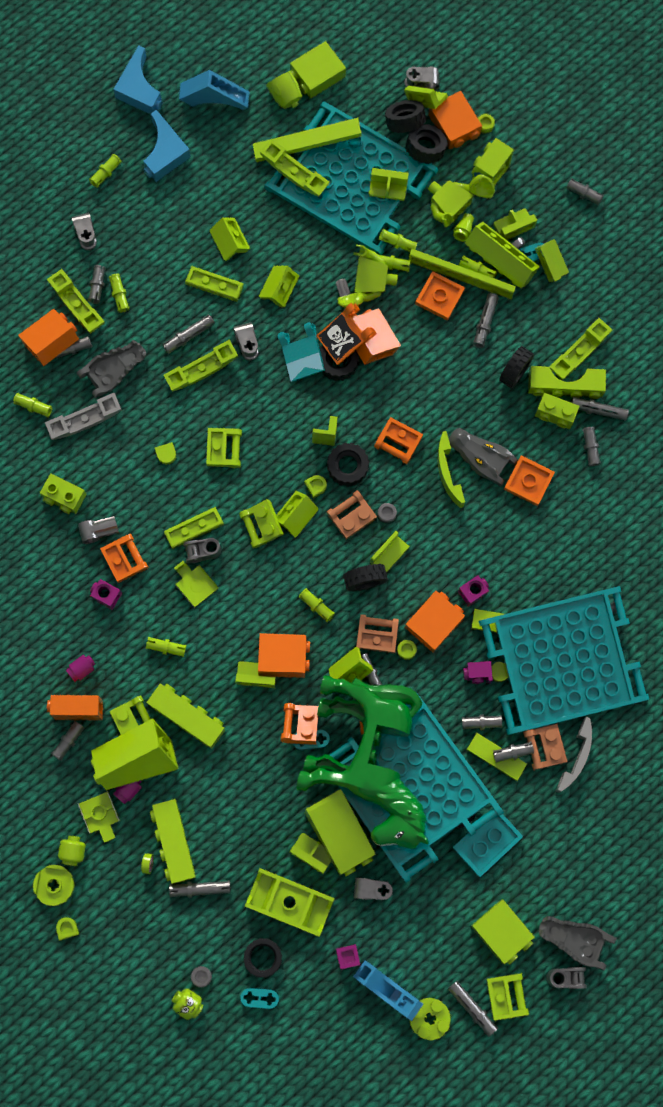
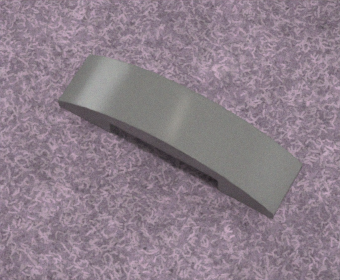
(84, 418)
(585, 734)

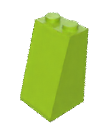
(134, 756)
(340, 833)

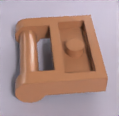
(354, 520)
(377, 640)
(551, 745)

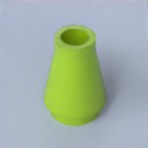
(463, 228)

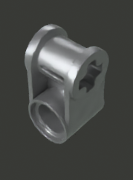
(423, 77)
(84, 230)
(246, 338)
(200, 550)
(369, 889)
(571, 978)

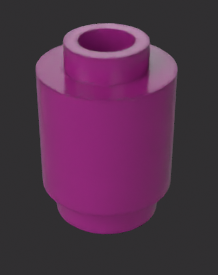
(81, 667)
(127, 792)

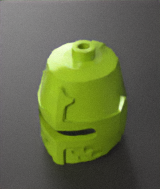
(285, 90)

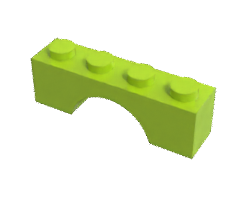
(543, 381)

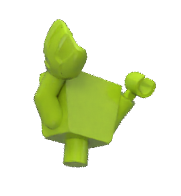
(455, 197)
(370, 278)

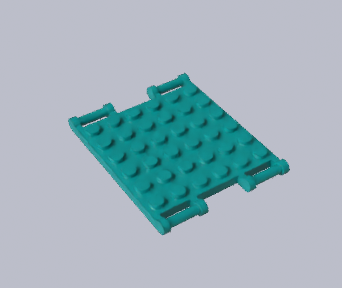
(348, 168)
(564, 660)
(435, 776)

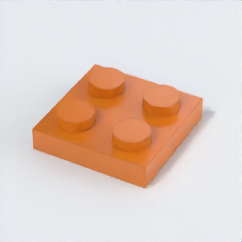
(440, 295)
(529, 480)

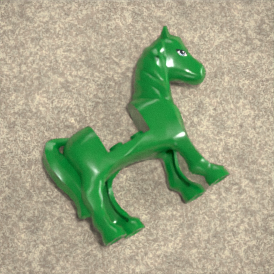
(381, 711)

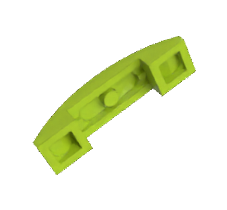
(293, 170)
(75, 301)
(581, 349)
(202, 367)
(455, 492)

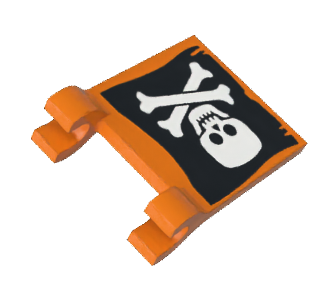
(343, 335)

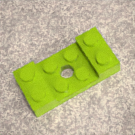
(310, 906)

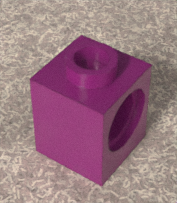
(468, 596)
(109, 601)
(348, 956)

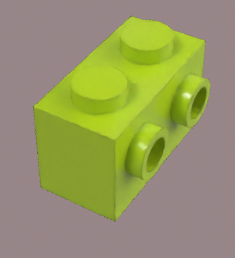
(557, 411)
(63, 494)

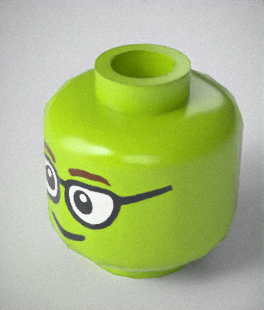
(187, 1004)

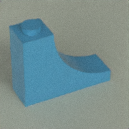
(134, 88)
(213, 88)
(168, 151)

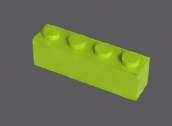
(501, 254)
(186, 716)
(173, 842)

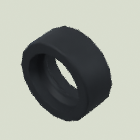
(247, 958)

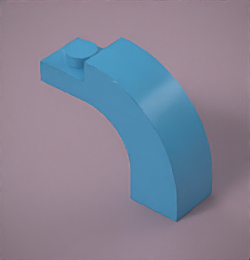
(388, 990)

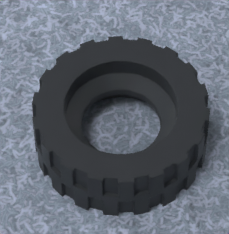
(405, 116)
(423, 154)
(516, 367)
(339, 373)
(344, 478)
(365, 577)

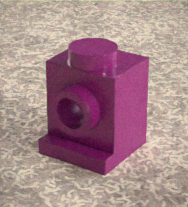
(478, 672)

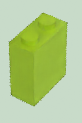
(317, 70)
(503, 932)

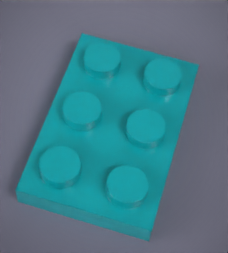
(487, 844)

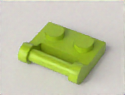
(217, 447)
(266, 521)
(124, 717)
(500, 997)

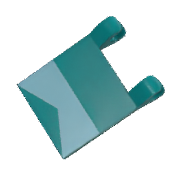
(303, 356)

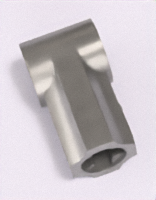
(93, 530)

